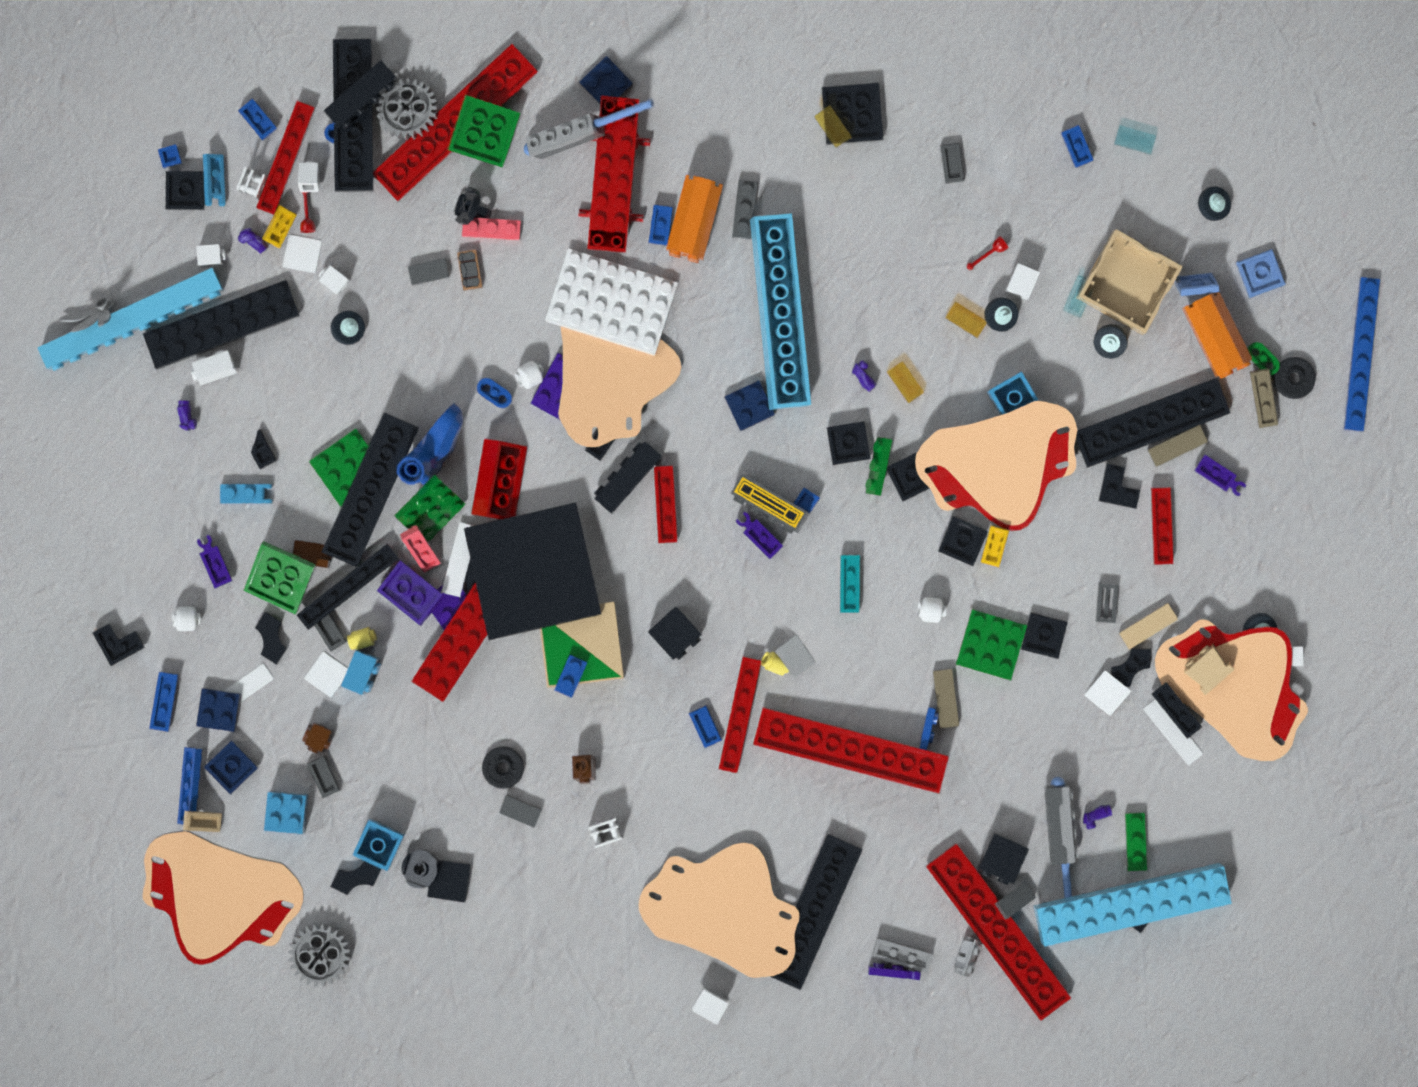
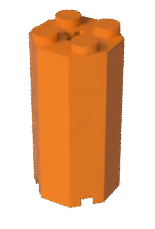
(694, 218)
(1217, 335)

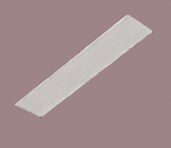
(458, 564)
(251, 682)
(1185, 747)

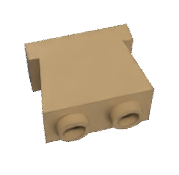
(1208, 669)

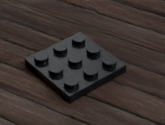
(858, 110)

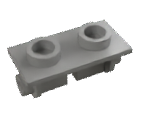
(967, 963)

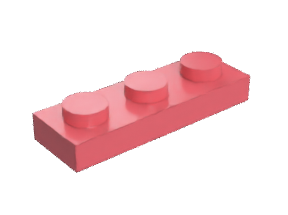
(492, 229)
(420, 549)

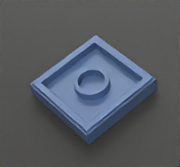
(1260, 273)
(1196, 284)

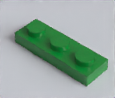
(878, 466)
(1135, 841)

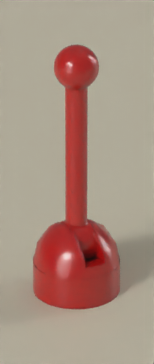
(307, 225)
(999, 246)

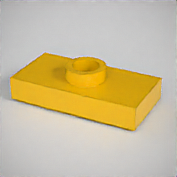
(279, 226)
(994, 546)

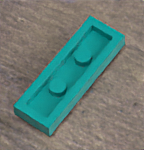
(849, 583)

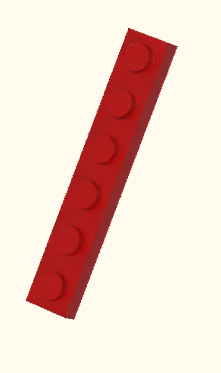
(285, 157)
(739, 715)

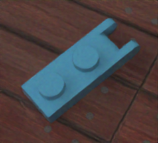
(214, 178)
(244, 494)

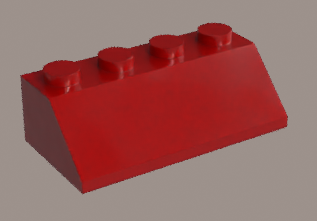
(499, 479)

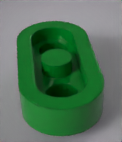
(1263, 357)

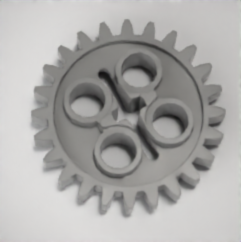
(419, 120)
(305, 944)

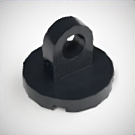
(468, 207)

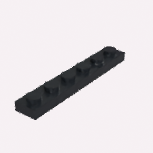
(347, 586)

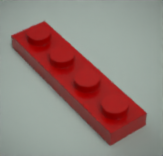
(665, 504)
(1162, 526)

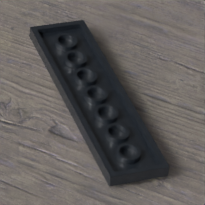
(354, 145)
(221, 324)
(1152, 422)
(370, 489)
(818, 905)

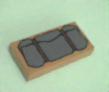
(469, 270)

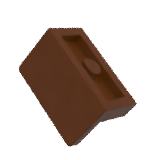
(311, 552)

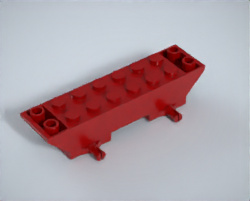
(613, 178)

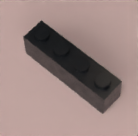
(361, 95)
(628, 477)

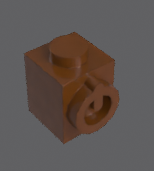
(317, 738)
(584, 768)

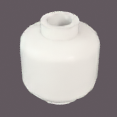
(529, 375)
(931, 609)
(185, 618)

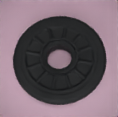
(1303, 369)
(514, 763)

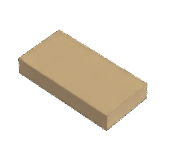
(202, 821)

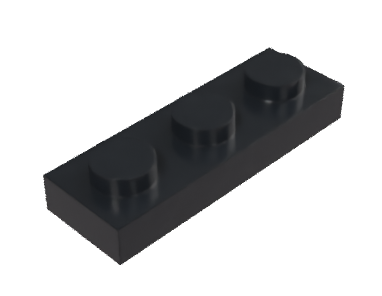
(1176, 710)

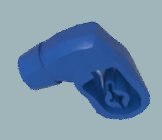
(433, 449)

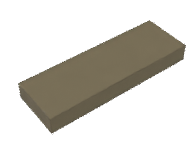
(1263, 398)
(1177, 446)
(945, 698)

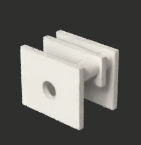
(249, 177)
(1022, 281)
(596, 833)
(710, 1006)

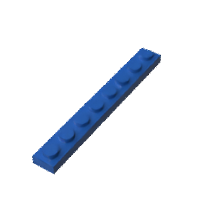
(1361, 354)

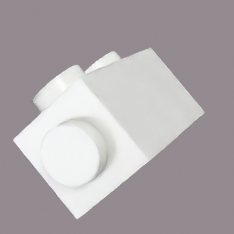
(213, 368)

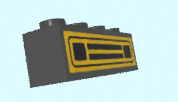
(771, 504)

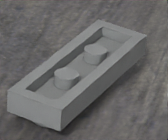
(902, 955)

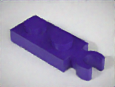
(1218, 475)
(760, 536)
(214, 563)
(895, 972)

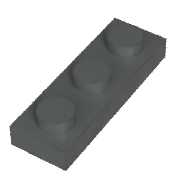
(744, 209)

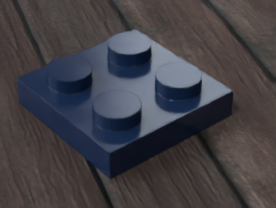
(605, 80)
(749, 405)
(218, 710)
(231, 767)

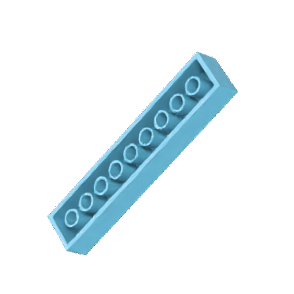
(780, 311)
(1132, 904)

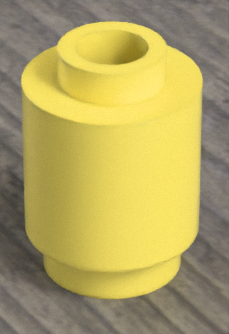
(361, 638)
(773, 663)

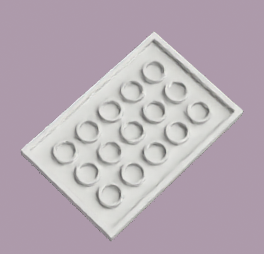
(611, 302)

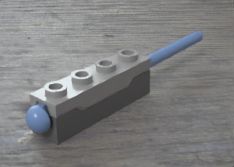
(575, 132)
(1060, 828)

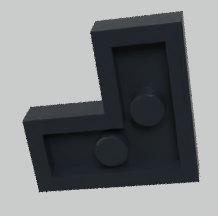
(1113, 491)
(115, 648)

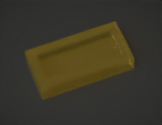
(832, 126)
(966, 320)
(905, 382)

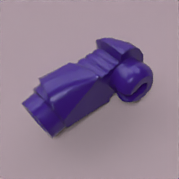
(252, 239)
(864, 378)
(184, 413)
(1099, 813)

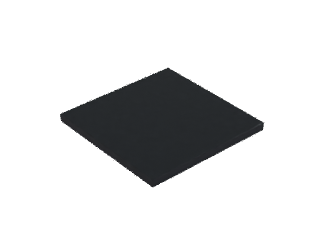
(532, 571)

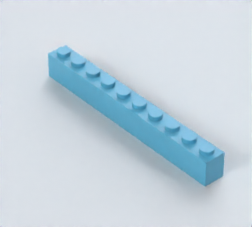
(131, 318)

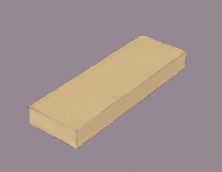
(1148, 626)

